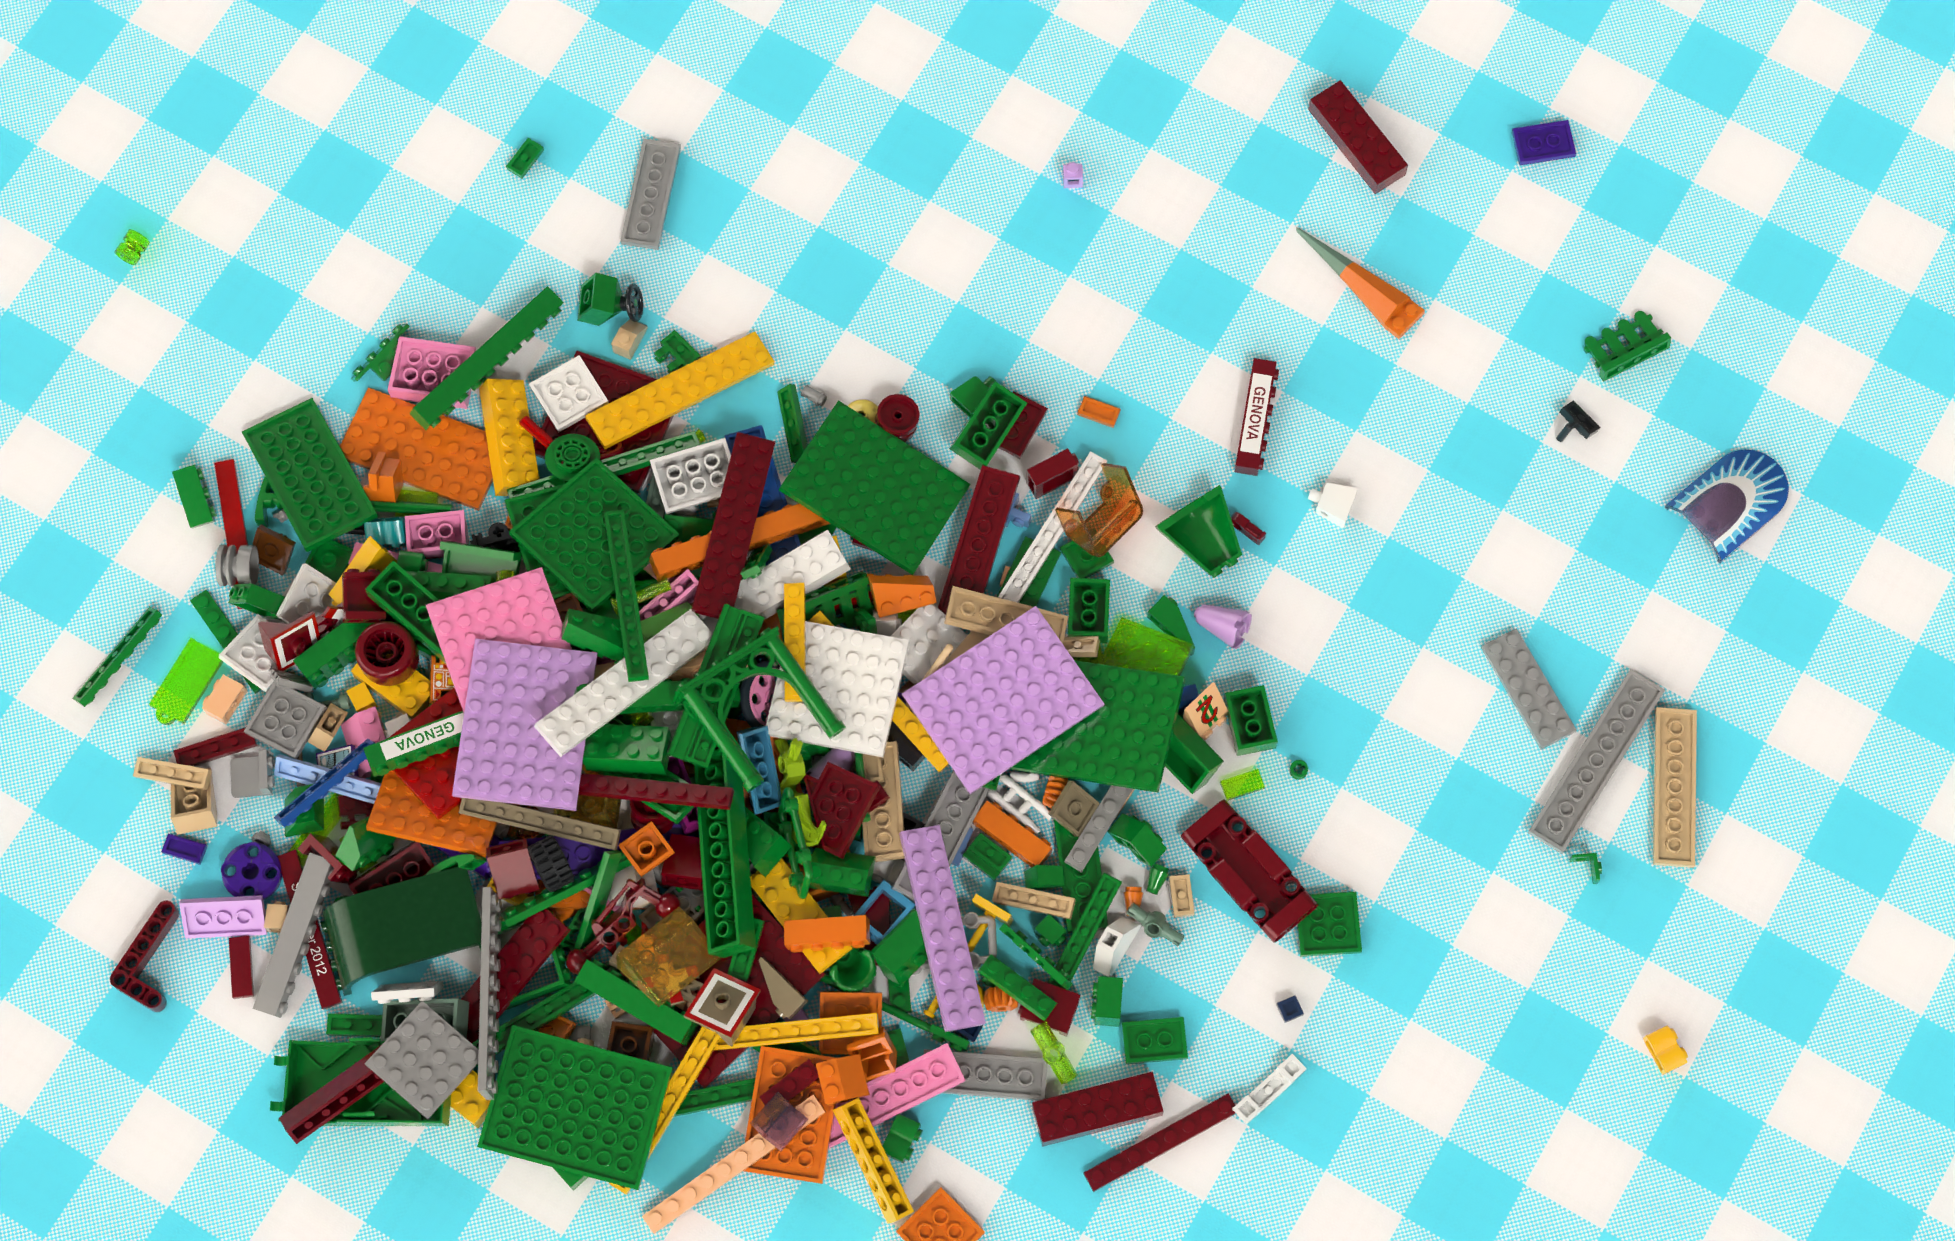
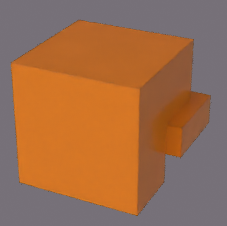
(384, 479)
(876, 1053)

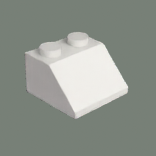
(630, 873)

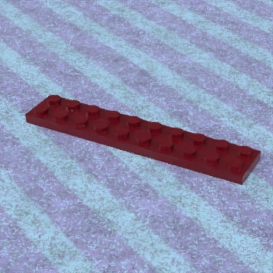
(733, 524)

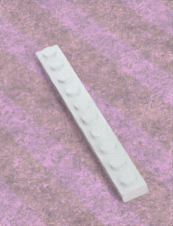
(1052, 529)

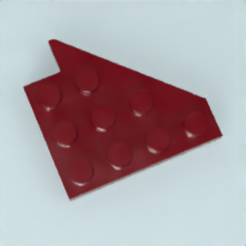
(842, 803)

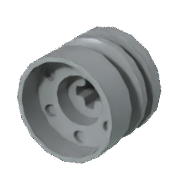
(237, 565)

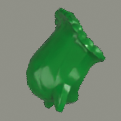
(854, 970)

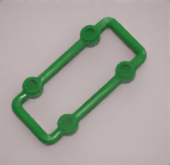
(801, 882)

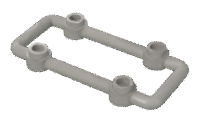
(972, 921)

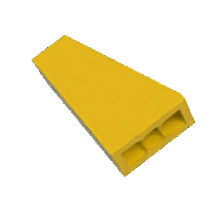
(370, 556)

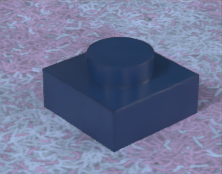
(1290, 1009)

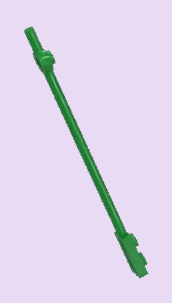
(938, 1034)

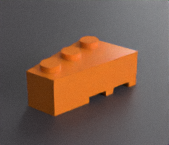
(900, 593)

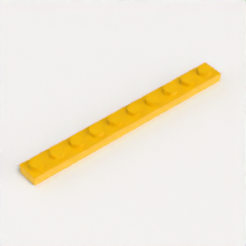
(906, 721)
(681, 1083)

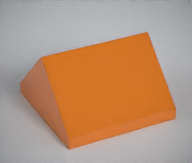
(646, 849)

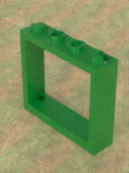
(563, 973)

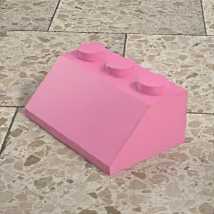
(427, 531)
(364, 726)

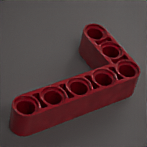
(143, 957)

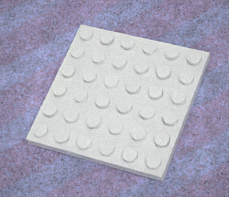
(858, 681)

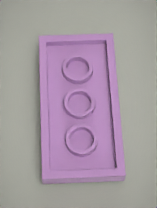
(223, 916)

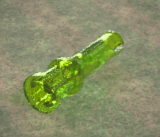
(648, 592)

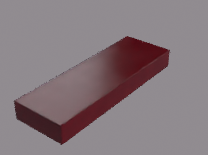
(241, 967)

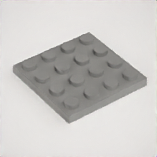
(424, 1060)

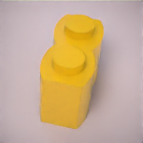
(1665, 1050)

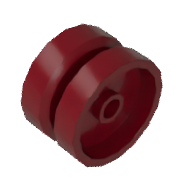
(898, 416)
(643, 814)

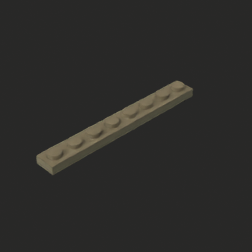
(542, 822)

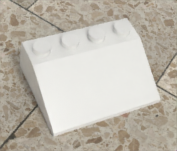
(691, 475)

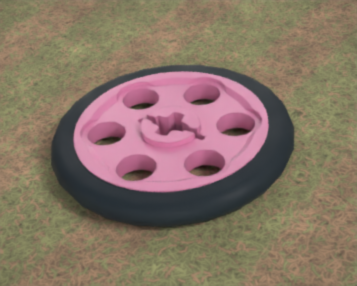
(751, 686)

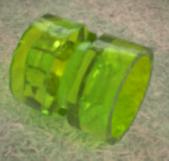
(133, 245)

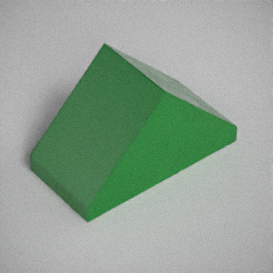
(1044, 877)

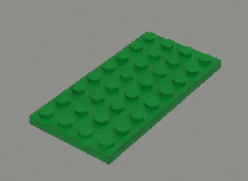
(309, 474)

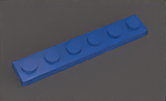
(320, 787)

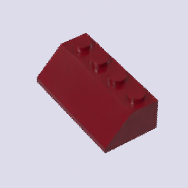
(401, 866)

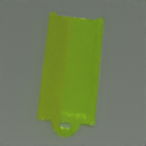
(185, 683)

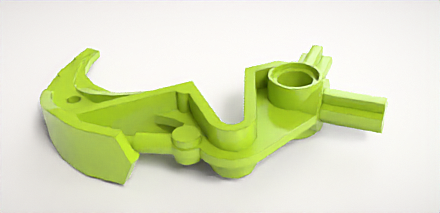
(793, 769)

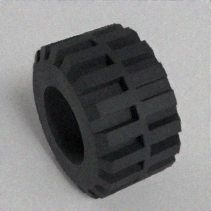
(550, 863)

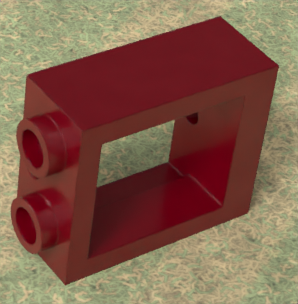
(1052, 473)

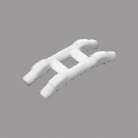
(1019, 813)

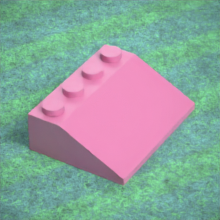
(423, 365)

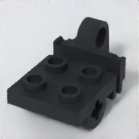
(498, 538)

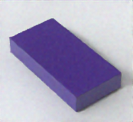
(184, 849)

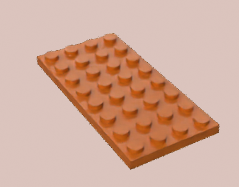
(440, 460)

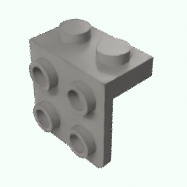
(252, 775)

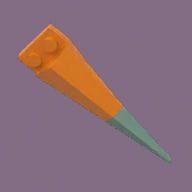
(1388, 305)

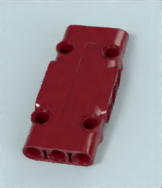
(1249, 870)

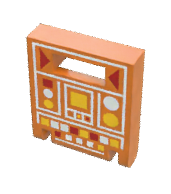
(439, 679)

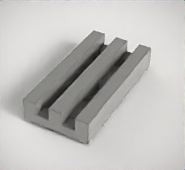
(290, 680)

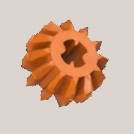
(1053, 790)
(998, 1001)

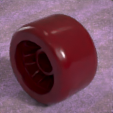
(385, 639)

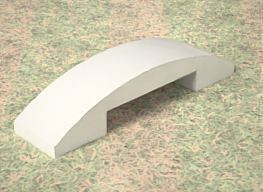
(1269, 1089)

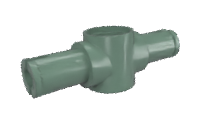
(1155, 924)

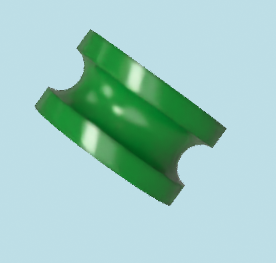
(1304, 772)

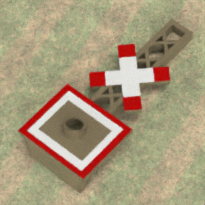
(723, 1018)

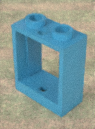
(893, 895)

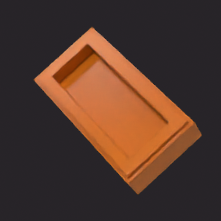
(1098, 411)

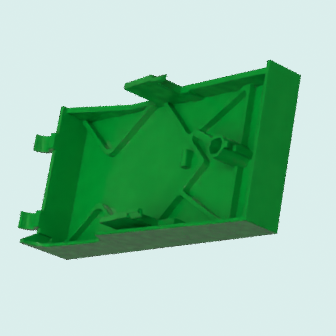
(317, 1063)

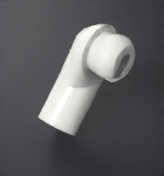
(1024, 777)

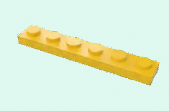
(794, 630)

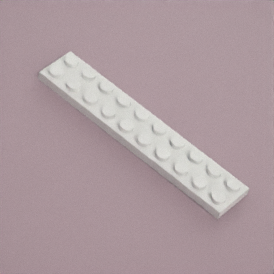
(613, 693)

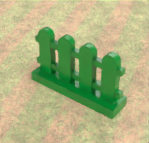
(1631, 355)
(840, 593)

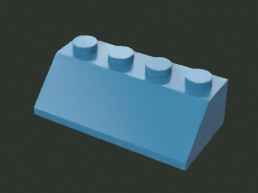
(758, 748)

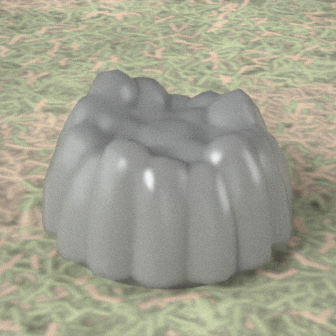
(262, 838)

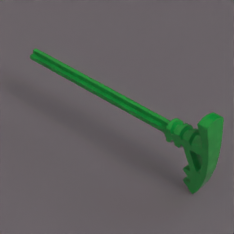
(269, 500)

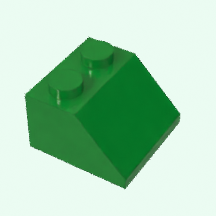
(308, 821)

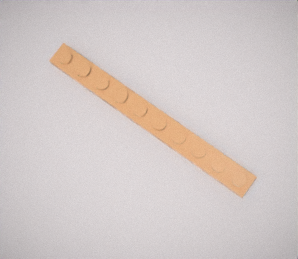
(720, 1173)

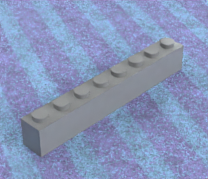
(294, 937)

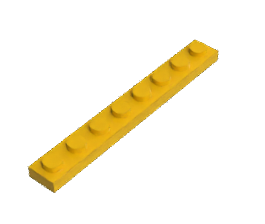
(805, 1031)

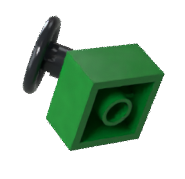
(603, 299)

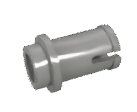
(813, 395)

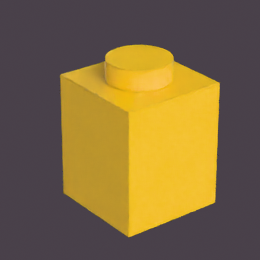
(361, 697)

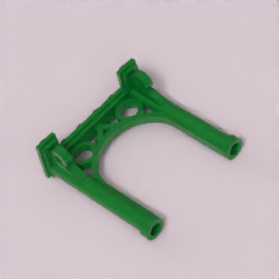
(777, 654)

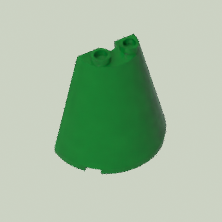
(1204, 532)

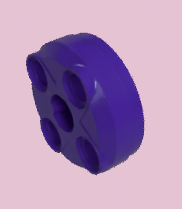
(251, 871)

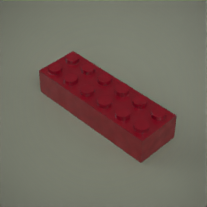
(1358, 137)
(1097, 1109)

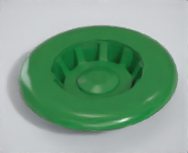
(571, 453)

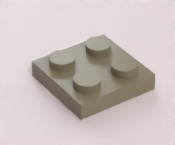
(1074, 808)

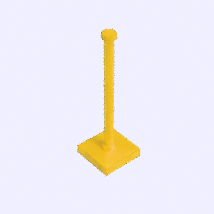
(989, 909)

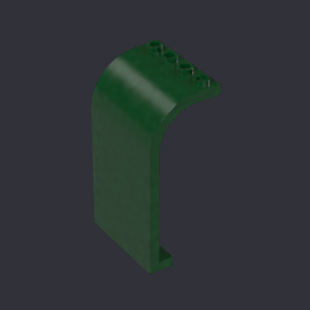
(401, 925)

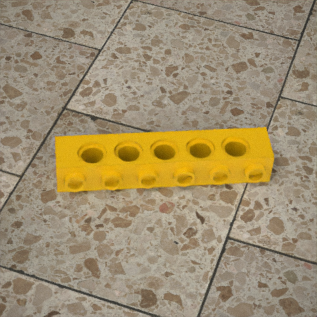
(873, 1160)

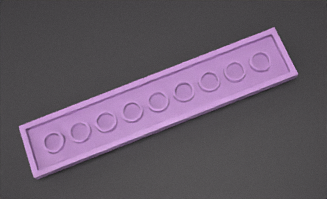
(942, 928)

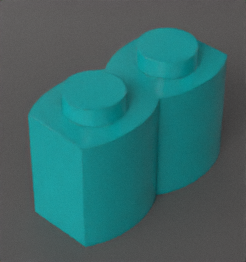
(387, 530)

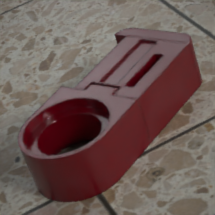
(1247, 528)

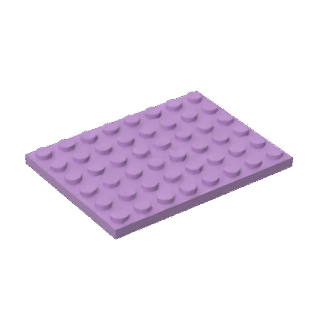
(1002, 700)
(499, 746)

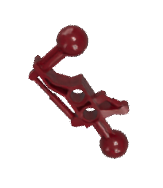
(663, 904)

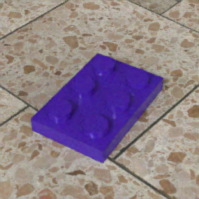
(1543, 142)

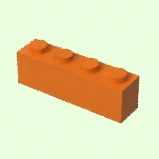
(1012, 835)
(827, 932)

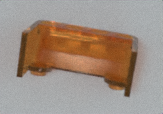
(1111, 520)

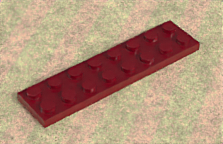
(981, 532)
(519, 962)

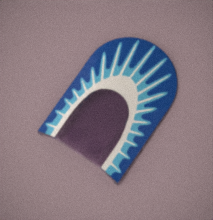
(1734, 499)

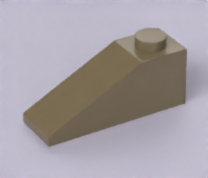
(783, 993)

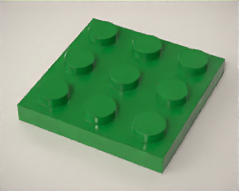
(1331, 927)

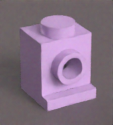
(1072, 171)

